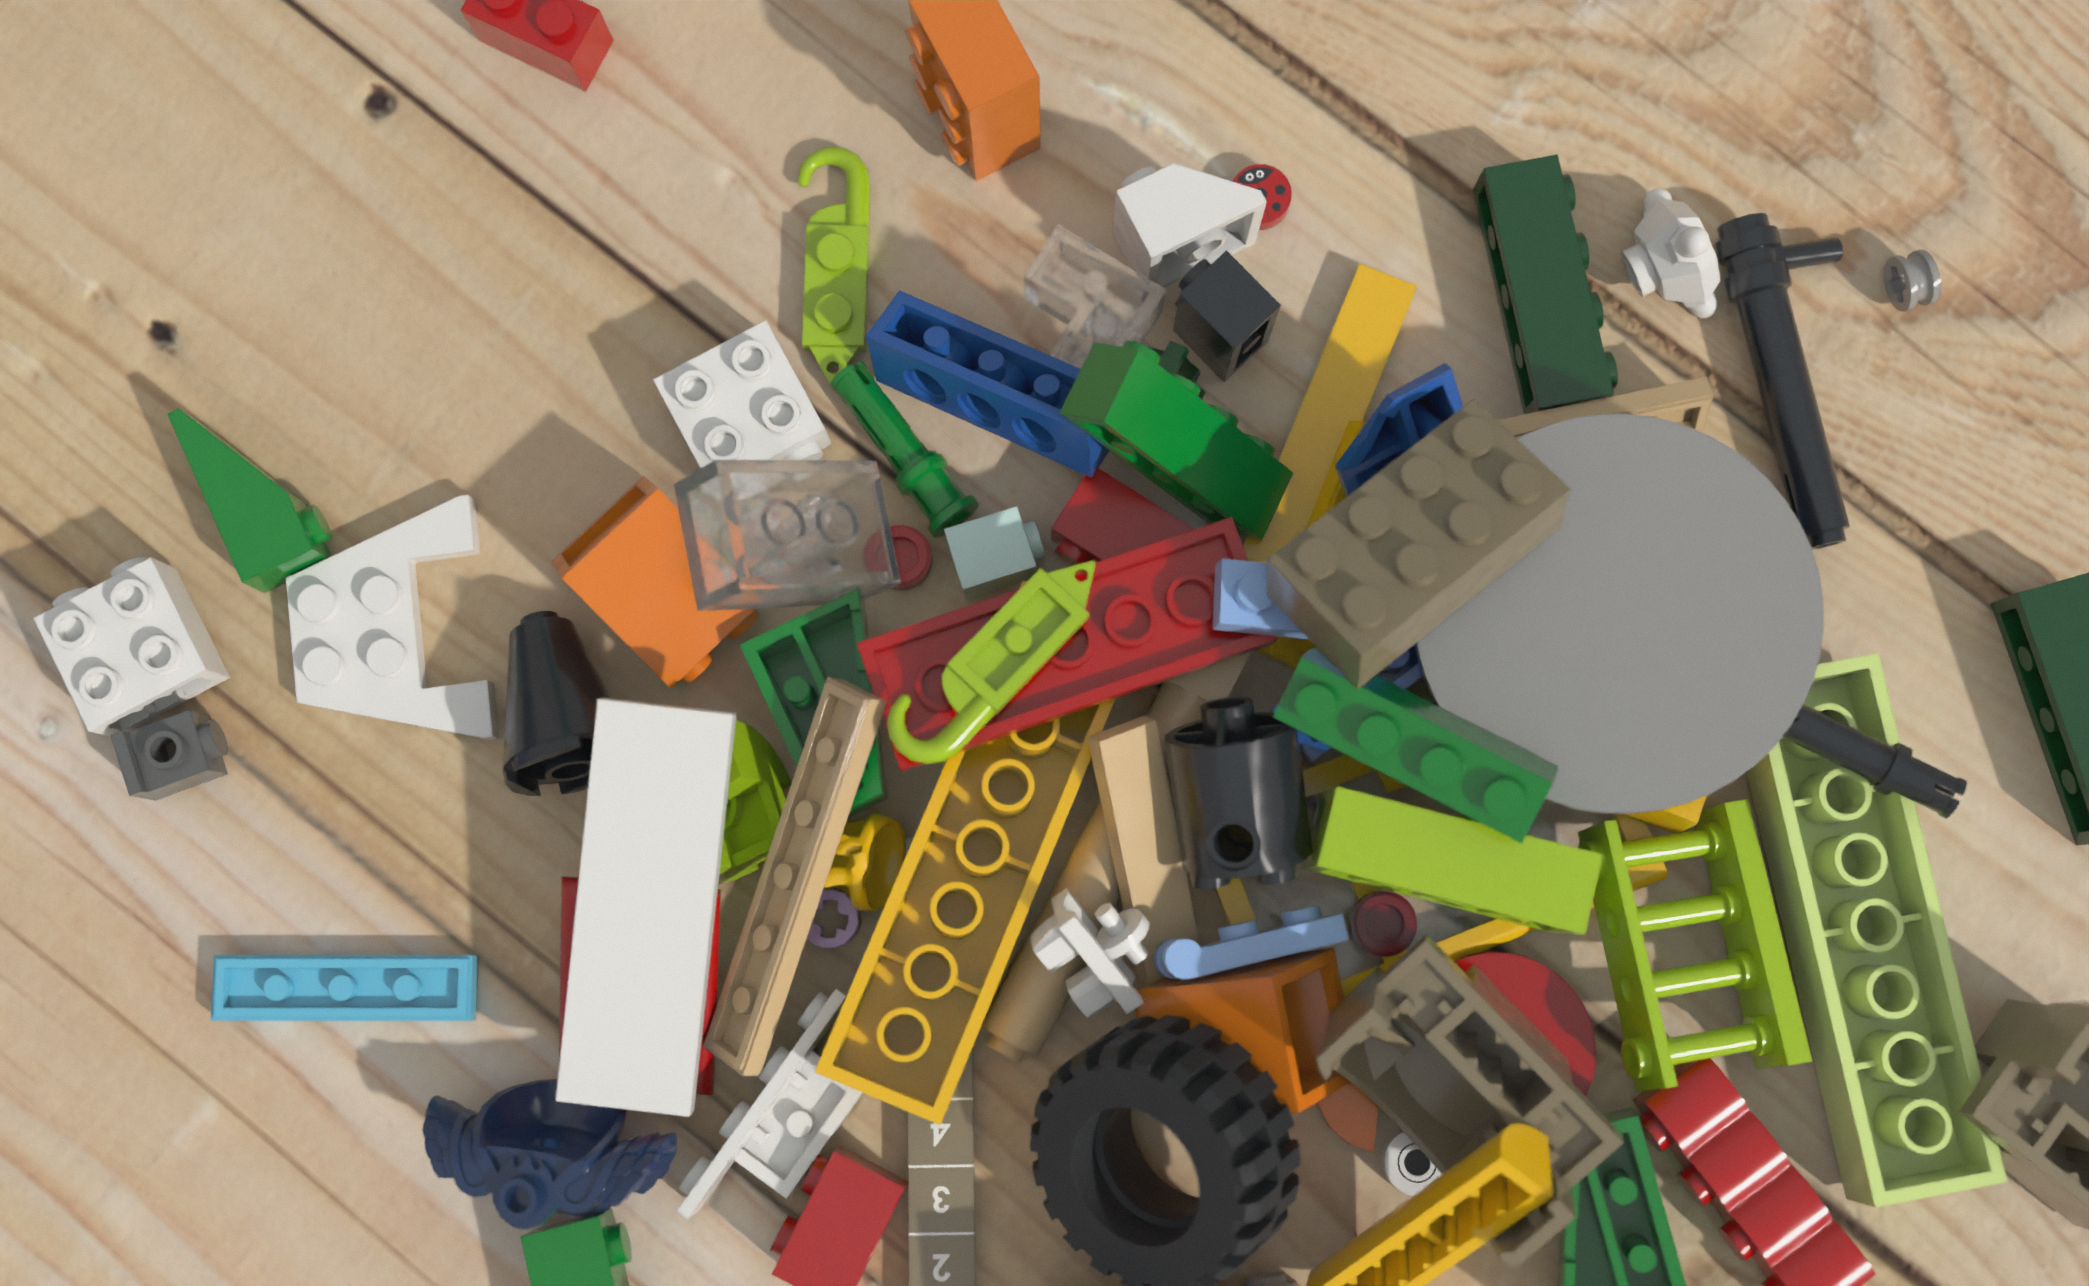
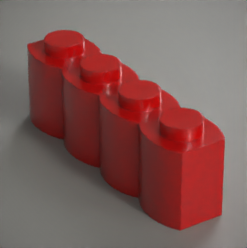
(1748, 1181)

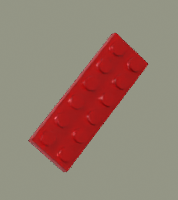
(1143, 629)

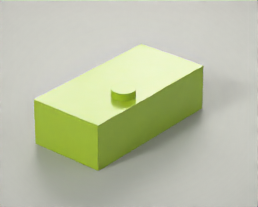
(1452, 861)

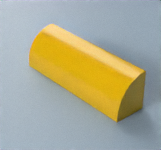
(1448, 1215)

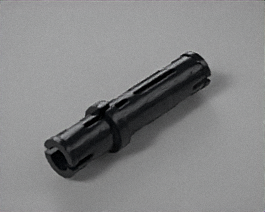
(1886, 765)

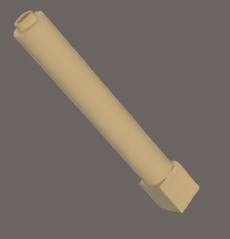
(1033, 995)

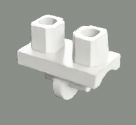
(1107, 975)

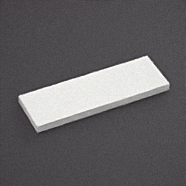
(645, 906)

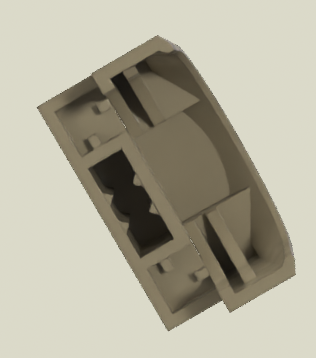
(1460, 1067)
(2039, 1100)

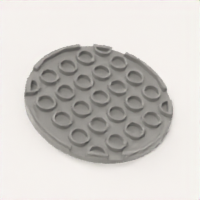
(1648, 633)

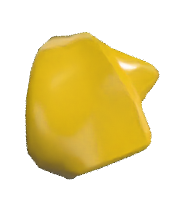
(868, 860)

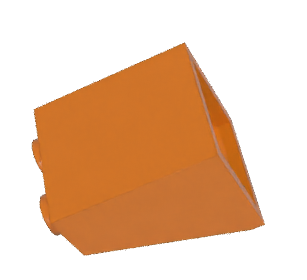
(639, 582)
(1270, 1009)

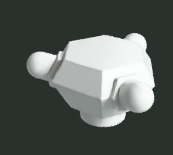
(1673, 255)

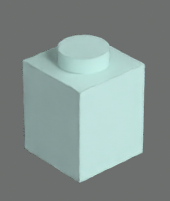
(994, 551)

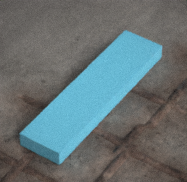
(344, 988)

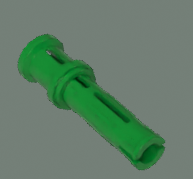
(918, 470)

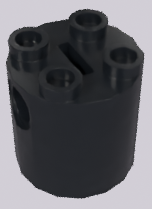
(1238, 795)

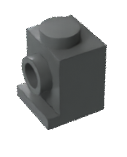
(146, 762)

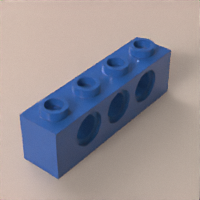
(981, 379)

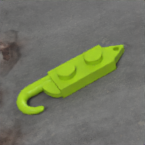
(837, 265)
(1000, 660)

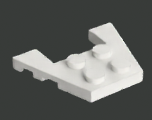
(362, 629)

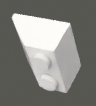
(1180, 217)

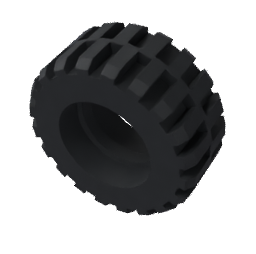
(1218, 1113)

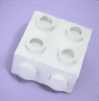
(743, 403)
(130, 646)

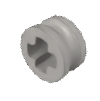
(1912, 280)

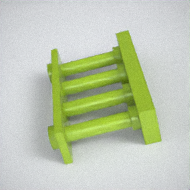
(1752, 936)

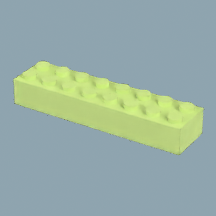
(1871, 959)

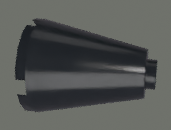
(549, 706)

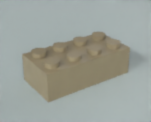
(1416, 542)

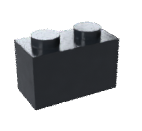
(1224, 314)

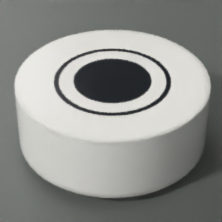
(1406, 1164)

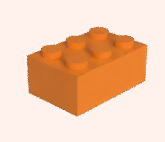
(976, 80)

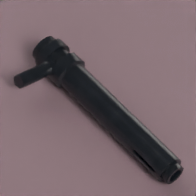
(1759, 286)

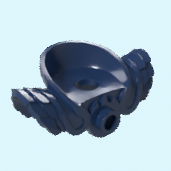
(542, 1153)

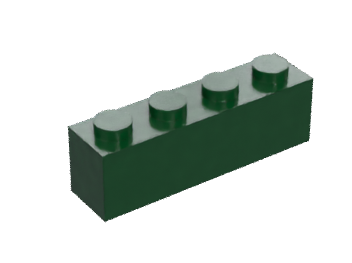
(1543, 284)
(2050, 656)

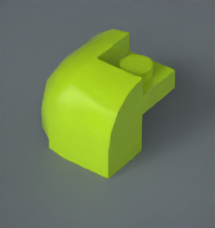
(752, 803)

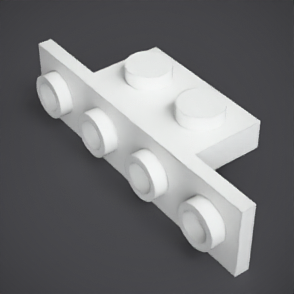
(787, 1121)

